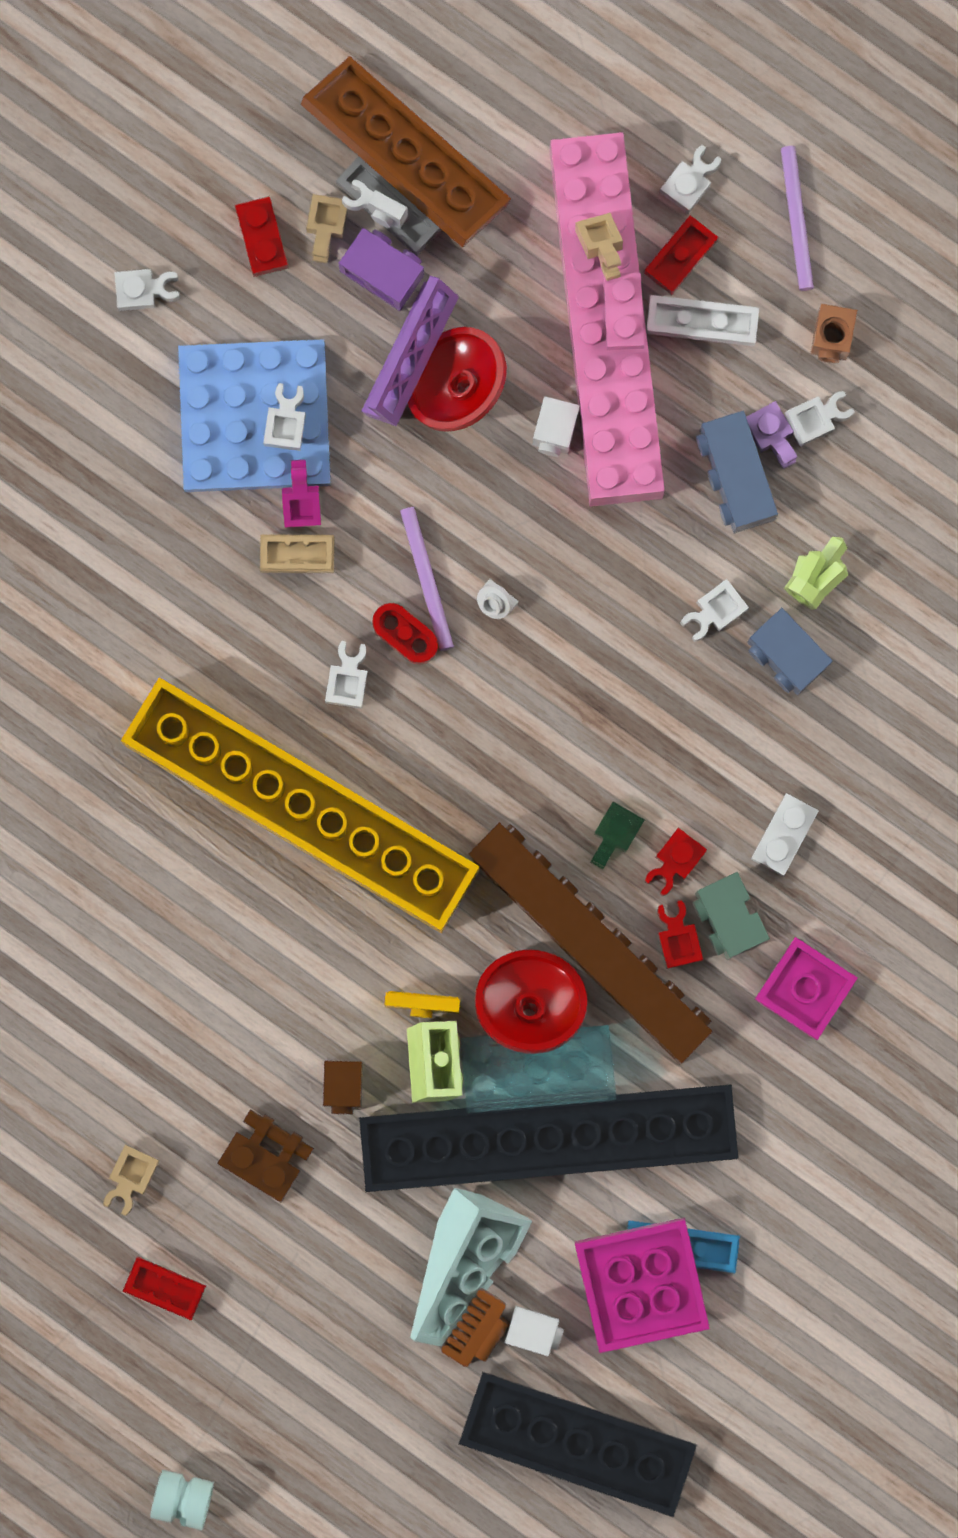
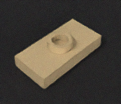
(296, 553)

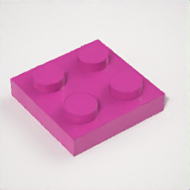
(805, 988)

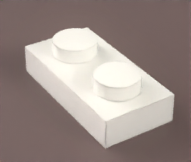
(784, 834)

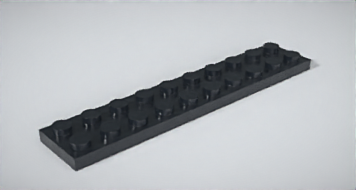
(548, 1140)

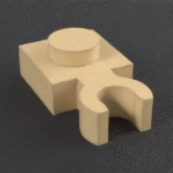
(132, 1174)

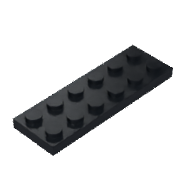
(578, 1444)

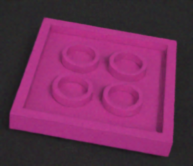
(642, 1285)

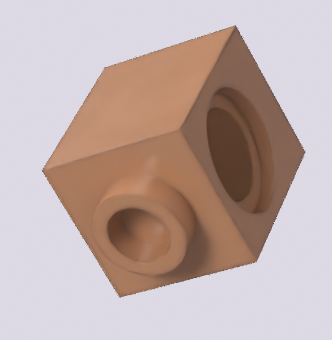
(833, 317)

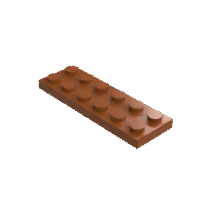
(405, 151)

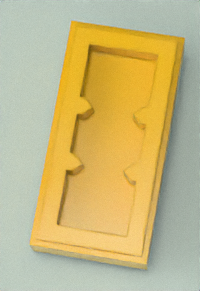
(422, 1004)

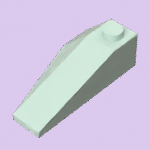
(466, 1250)

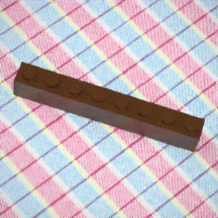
(590, 943)

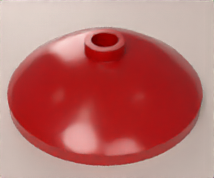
(459, 360)
(536, 983)

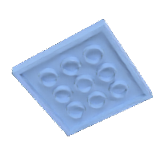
(226, 412)

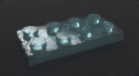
(514, 1080)

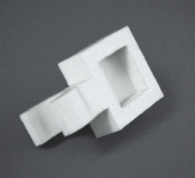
(383, 209)

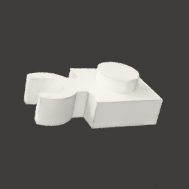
(688, 183)
(138, 289)
(814, 419)
(285, 425)
(718, 608)
(347, 683)

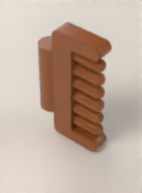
(486, 1334)

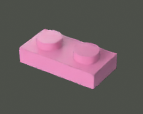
(624, 312)

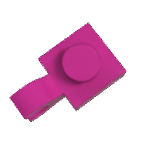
(300, 501)

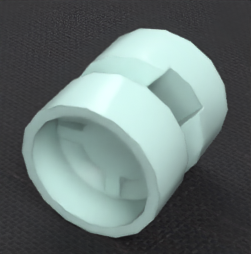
(182, 1500)

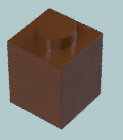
(342, 1086)

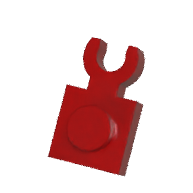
(678, 857)
(679, 942)

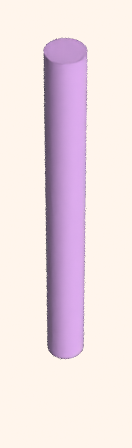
(797, 218)
(427, 578)

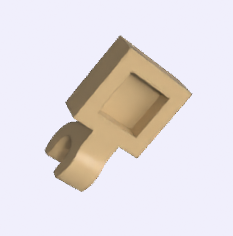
(326, 220)
(602, 240)

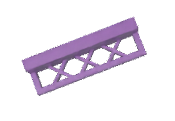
(410, 352)

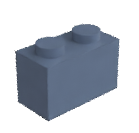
(788, 652)

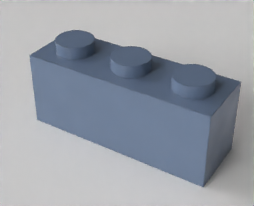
(736, 472)

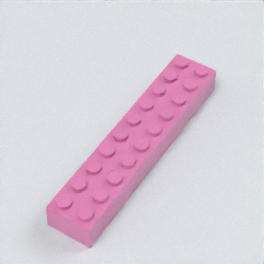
(610, 384)

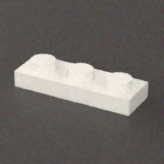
(702, 320)

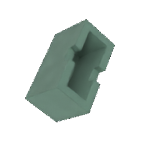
(729, 918)

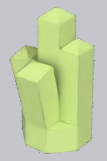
(818, 574)

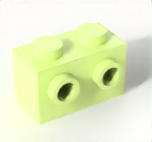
(434, 1061)

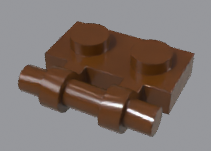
(259, 1166)

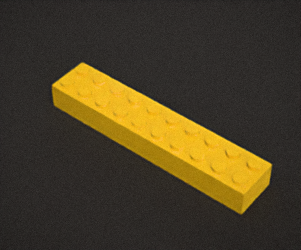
(300, 805)

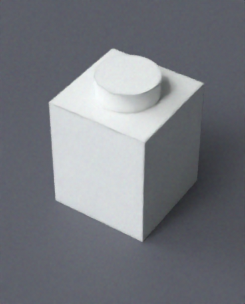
(555, 426)
(534, 1331)

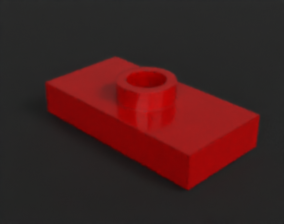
(164, 1288)

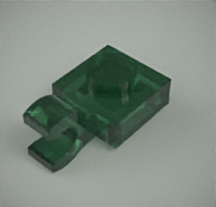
(617, 831)

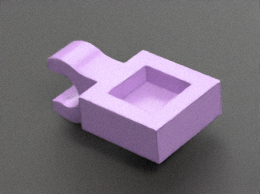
(770, 431)

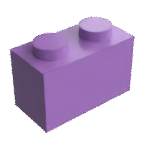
(382, 268)

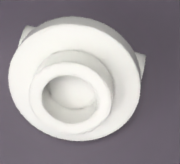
(495, 600)

